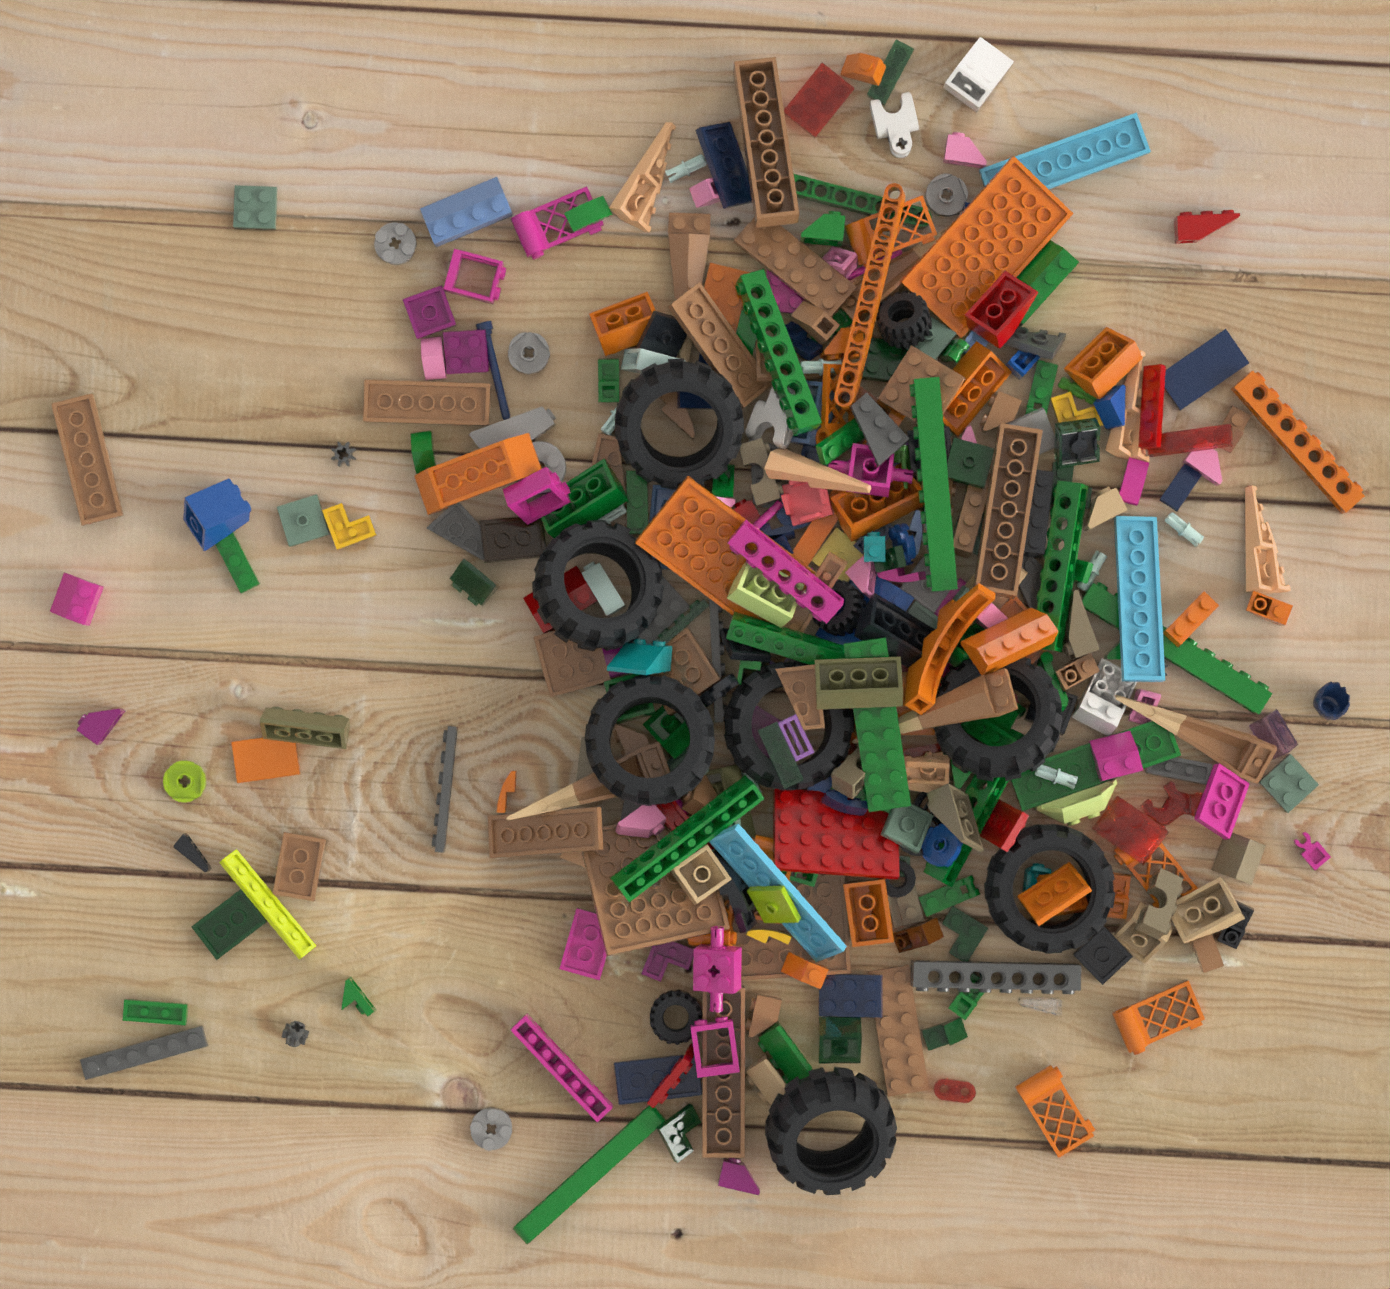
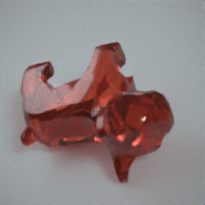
(1176, 804)

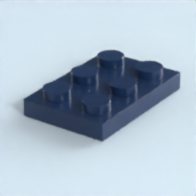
(851, 996)

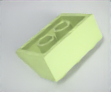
(762, 596)

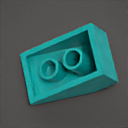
(642, 658)

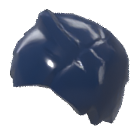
(1331, 701)

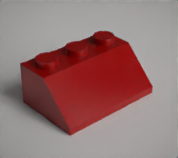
(577, 590)

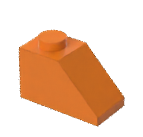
(863, 68)
(804, 970)

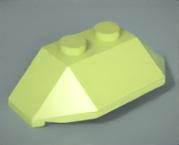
(1079, 804)

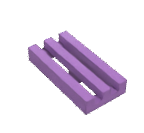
(802, 754)

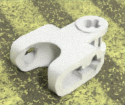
(896, 125)
(770, 415)

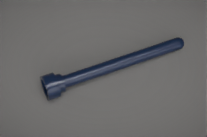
(488, 326)

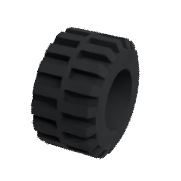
(907, 332)
(848, 617)
(657, 1012)

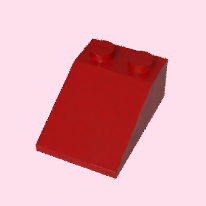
(1000, 309)

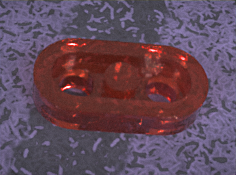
(954, 1090)

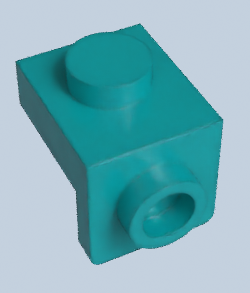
(874, 547)
(1032, 873)

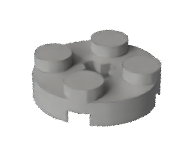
(951, 184)
(406, 247)
(528, 365)
(489, 1140)

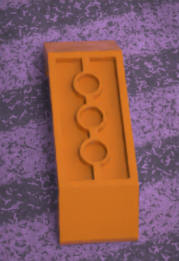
(477, 472)

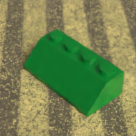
(1046, 273)
(591, 497)
(784, 1053)

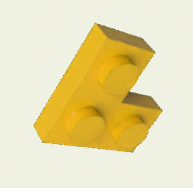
(1066, 410)
(345, 532)

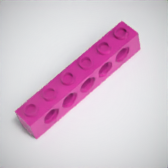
(782, 560)
(562, 1067)

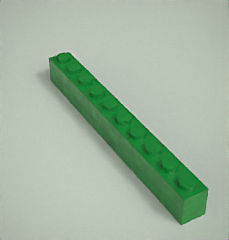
(935, 484)
(1188, 656)

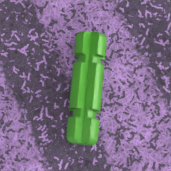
(1076, 390)

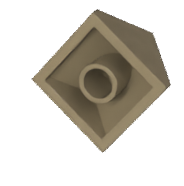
(1239, 858)

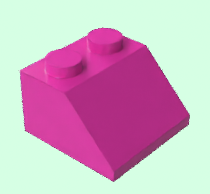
(76, 599)
(1115, 756)

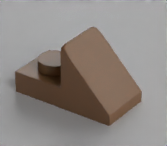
(1238, 421)

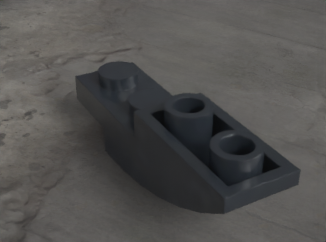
(738, 897)

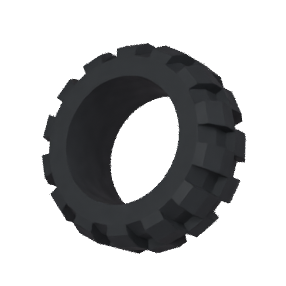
(649, 690)
(750, 759)

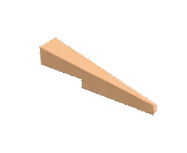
(637, 197)
(1125, 439)
(791, 466)
(1261, 560)
(927, 771)

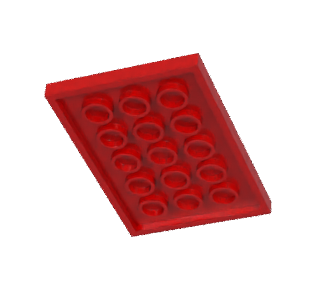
(827, 841)

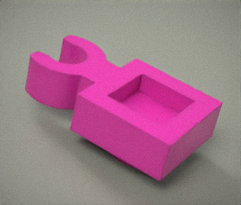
(1313, 853)

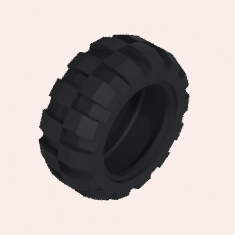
(674, 377)
(570, 621)
(1021, 755)
(1081, 925)
(839, 1167)

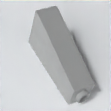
(533, 422)

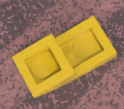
(762, 935)

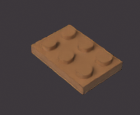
(299, 866)

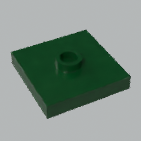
(969, 463)

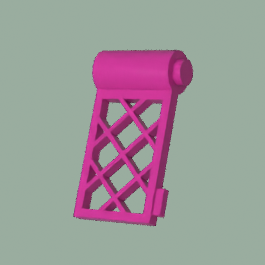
(531, 233)

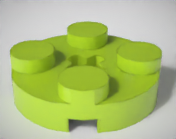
(194, 788)

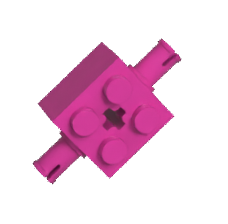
(879, 478)
(708, 978)

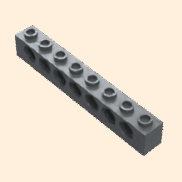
(1070, 971)

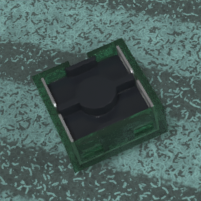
(1077, 442)

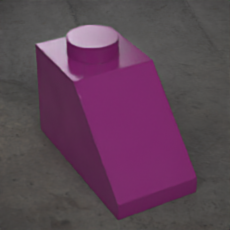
(99, 724)
(737, 1177)

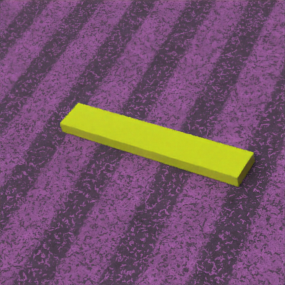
(267, 904)

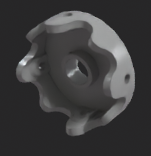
(552, 458)

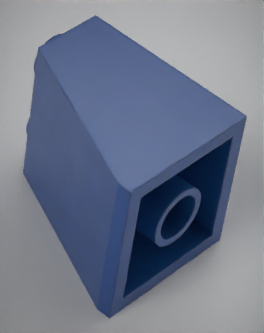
(215, 513)

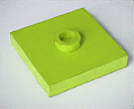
(774, 904)

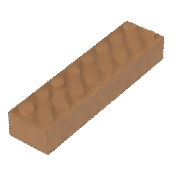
(766, 142)
(1007, 509)
(724, 1094)

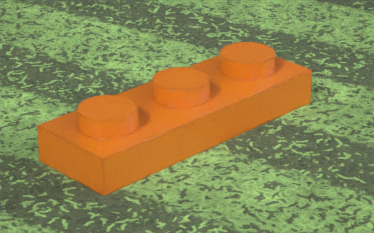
(1190, 619)

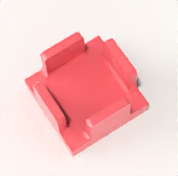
(805, 503)

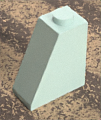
(637, 359)
(602, 588)

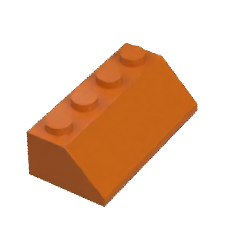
(983, 377)
(866, 513)
(1010, 640)

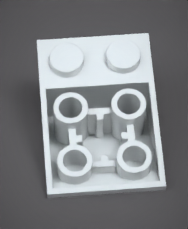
(978, 74)
(1098, 702)

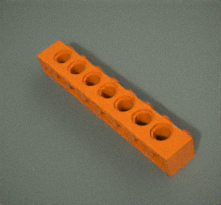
(1313, 470)

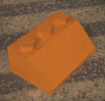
(622, 323)
(1103, 362)
(868, 912)

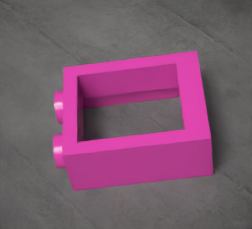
(453, 272)
(531, 485)
(716, 1069)

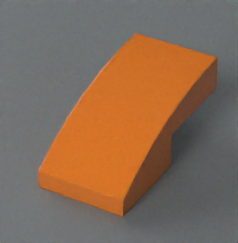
(508, 786)
(1121, 888)

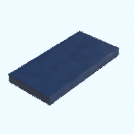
(725, 164)
(1203, 369)
(641, 1077)

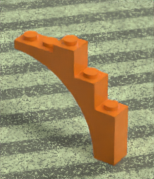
(938, 646)

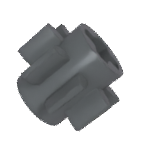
(345, 459)
(295, 1034)

